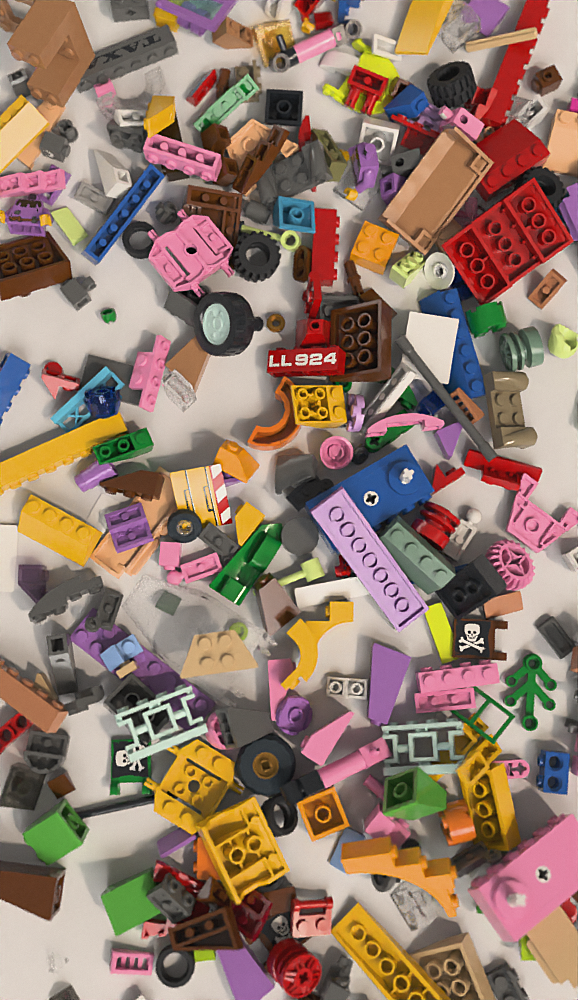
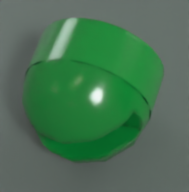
(108, 315)

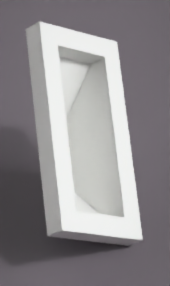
(385, 47)

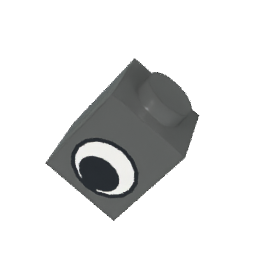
(54, 146)

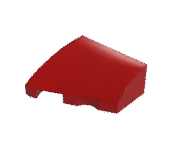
(480, 101)

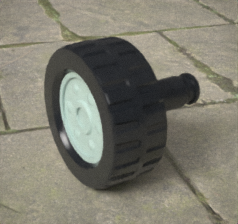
(225, 324)

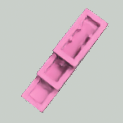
(32, 183)

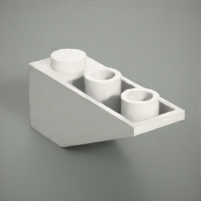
(113, 174)

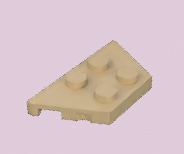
(217, 654)

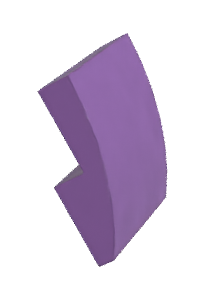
(491, 14)
(129, 527)

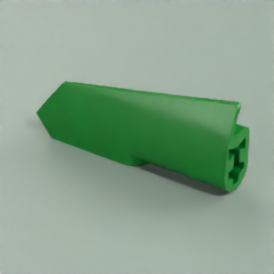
(248, 563)

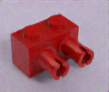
(366, 83)

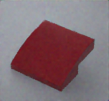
(252, 914)

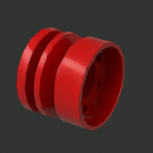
(435, 524)
(294, 967)

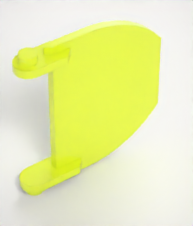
(373, 63)

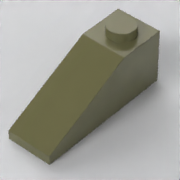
(333, 156)

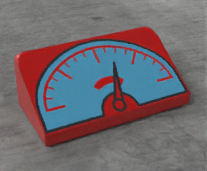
(202, 88)

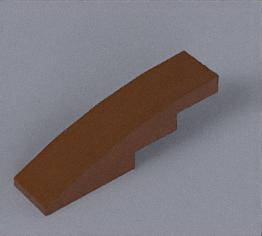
(257, 165)

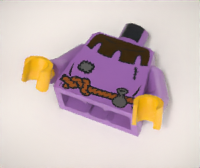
(364, 167)
(27, 217)

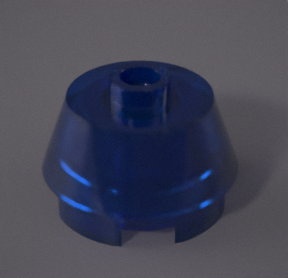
(103, 402)

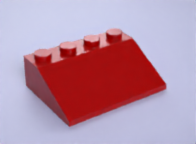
(514, 153)

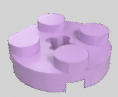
(353, 413)

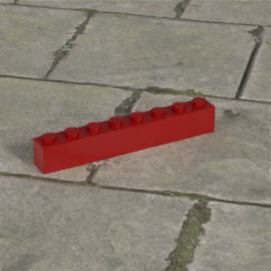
(513, 63)

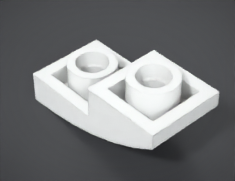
(347, 688)

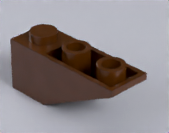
(139, 483)

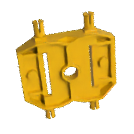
(181, 773)

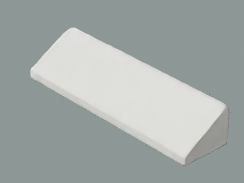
(329, 592)

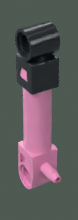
(334, 772)

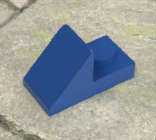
(343, 8)

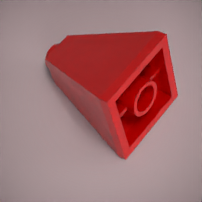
(312, 333)

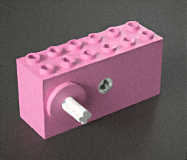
(530, 879)

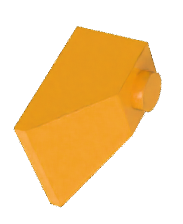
(236, 461)

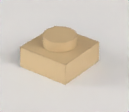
(126, 668)

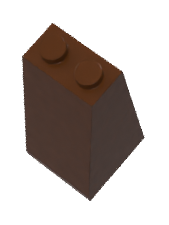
(32, 888)

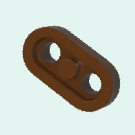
(302, 263)

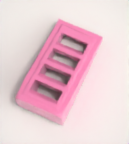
(122, 969)

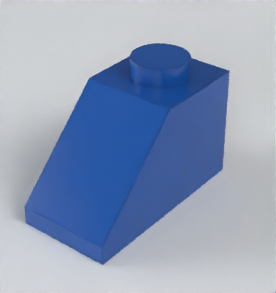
(407, 103)

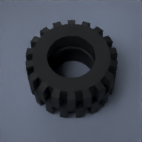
(452, 84)
(547, 181)
(263, 243)

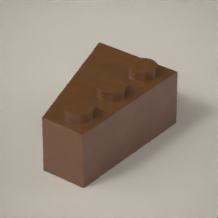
(208, 932)

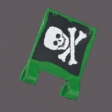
(126, 772)

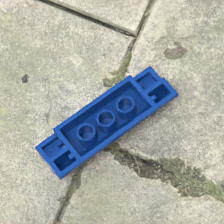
(465, 368)

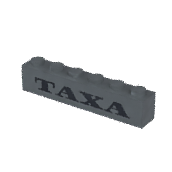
(129, 57)

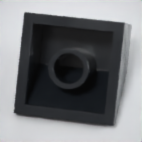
(283, 107)

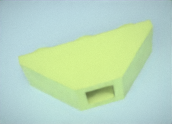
(407, 268)

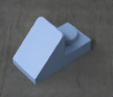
(121, 652)

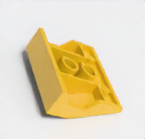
(242, 848)

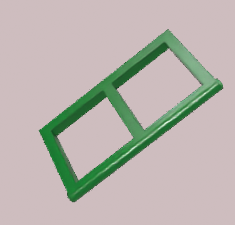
(488, 700)

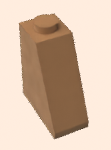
(190, 362)

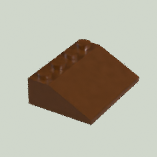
(31, 265)
(365, 336)

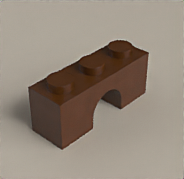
(216, 140)

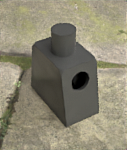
(402, 163)

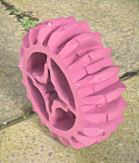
(511, 563)

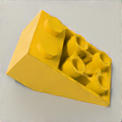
(318, 405)

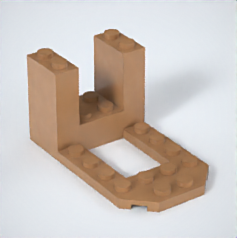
(53, 42)

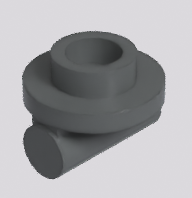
(360, 454)

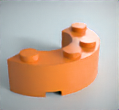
(284, 431)

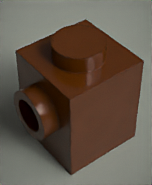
(546, 80)

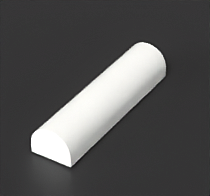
(388, 395)

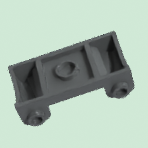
(294, 174)

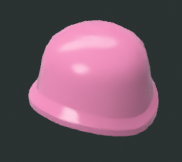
(336, 452)

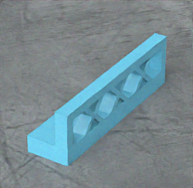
(77, 400)

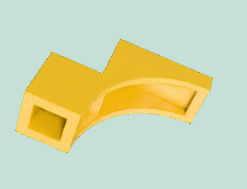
(337, 613)

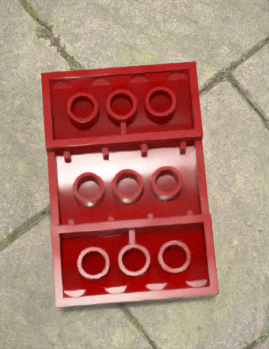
(507, 242)

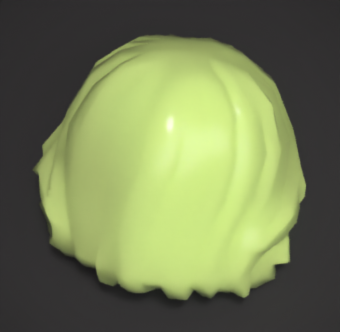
(562, 341)

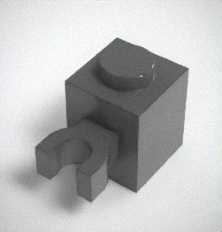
(77, 293)

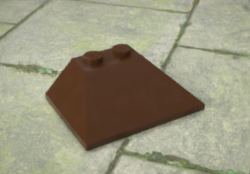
(221, 208)

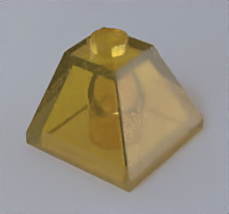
(265, 38)

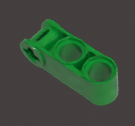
(391, 435)

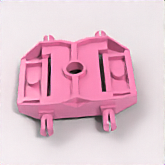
(211, 254)

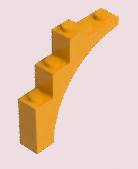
(408, 864)

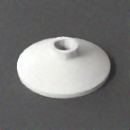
(439, 271)

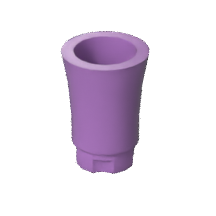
(94, 474)

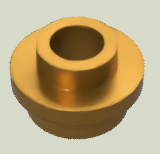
(275, 317)

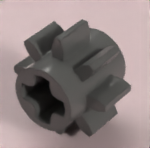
(166, 212)

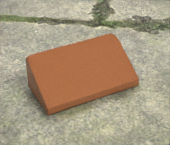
(503, 605)

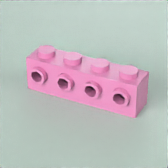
(183, 157)
(457, 677)

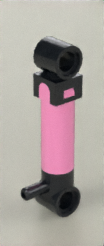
(332, 37)

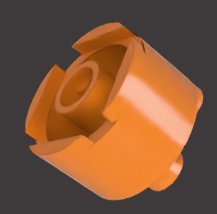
(457, 823)

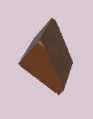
(61, 785)

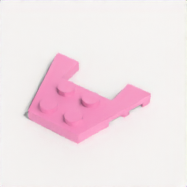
(532, 524)

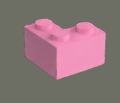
(382, 826)

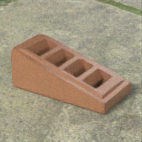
(472, 408)

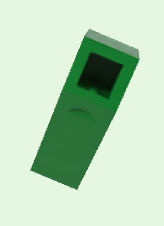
(124, 447)

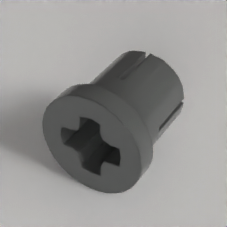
(68, 130)

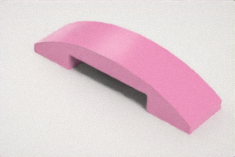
(427, 423)

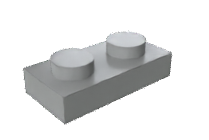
(94, 198)

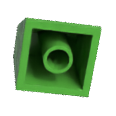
(412, 795)
(56, 833)
(127, 901)

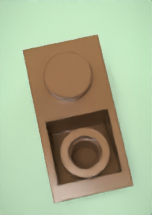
(232, 35)

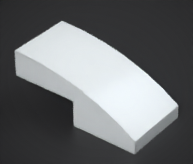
(338, 61)

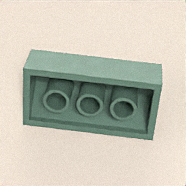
(416, 556)

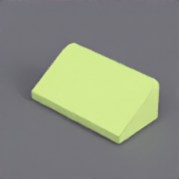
(69, 225)

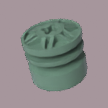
(521, 349)

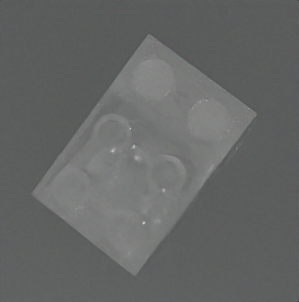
(459, 25)

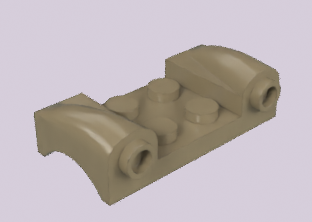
(506, 409)

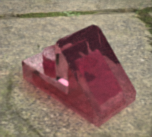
(471, 208)

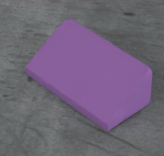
(174, 841)

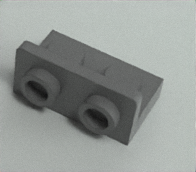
(332, 302)
(172, 899)
(505, 985)

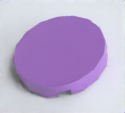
(293, 715)

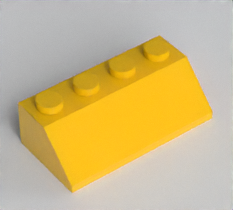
(58, 530)
(492, 809)

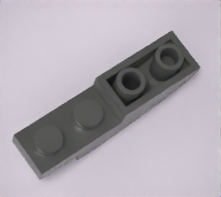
(56, 600)

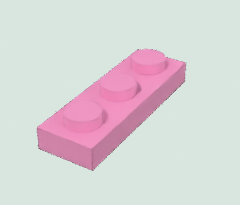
(445, 700)

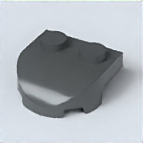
(84, 699)
(46, 751)

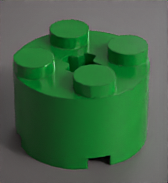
(487, 318)

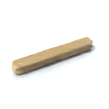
(501, 39)

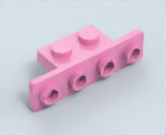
(149, 371)

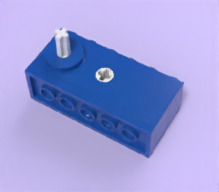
(391, 483)

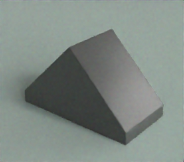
(19, 82)

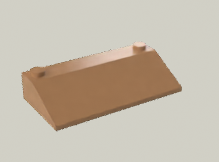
(436, 189)

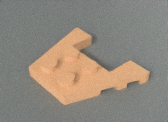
(247, 140)

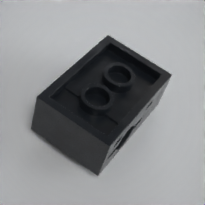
(471, 587)

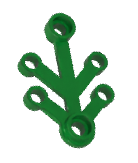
(531, 688)

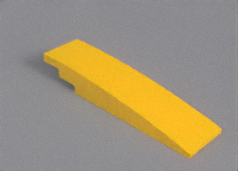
(422, 26)
(384, 958)

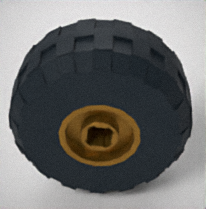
(266, 764)

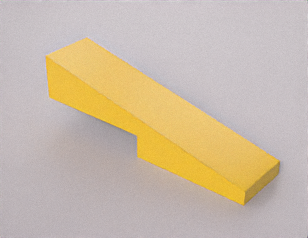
(477, 761)

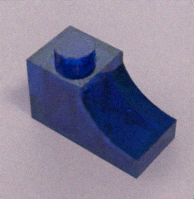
(430, 405)

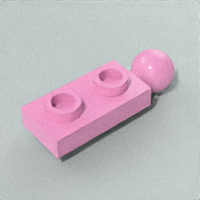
(196, 569)

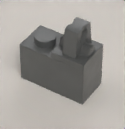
(337, 981)

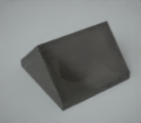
(21, 787)

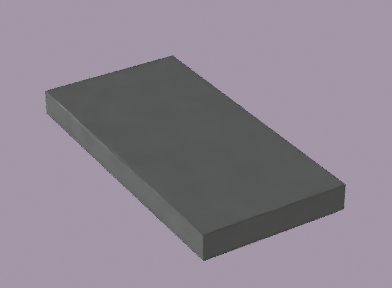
(123, 372)

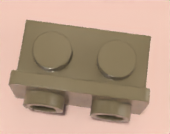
(254, 73)

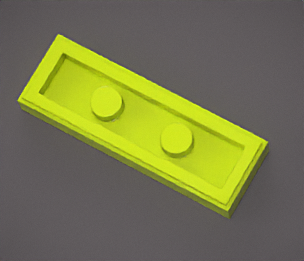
(440, 632)

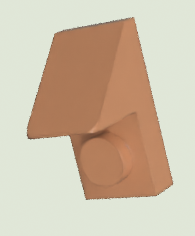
(547, 289)

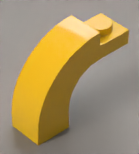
(307, 644)

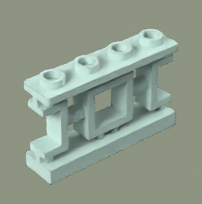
(422, 731)
(165, 737)

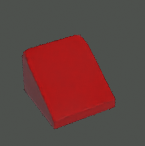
(323, 20)

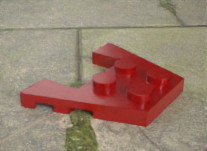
(192, 885)

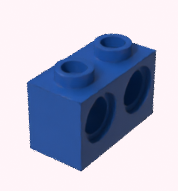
(559, 771)

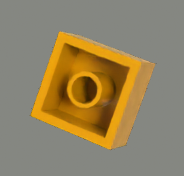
(374, 247)
(323, 813)

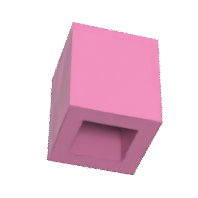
(170, 555)

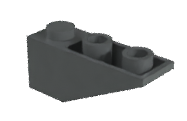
(62, 663)

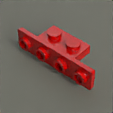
(415, 135)
(501, 470)

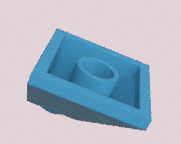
(294, 214)

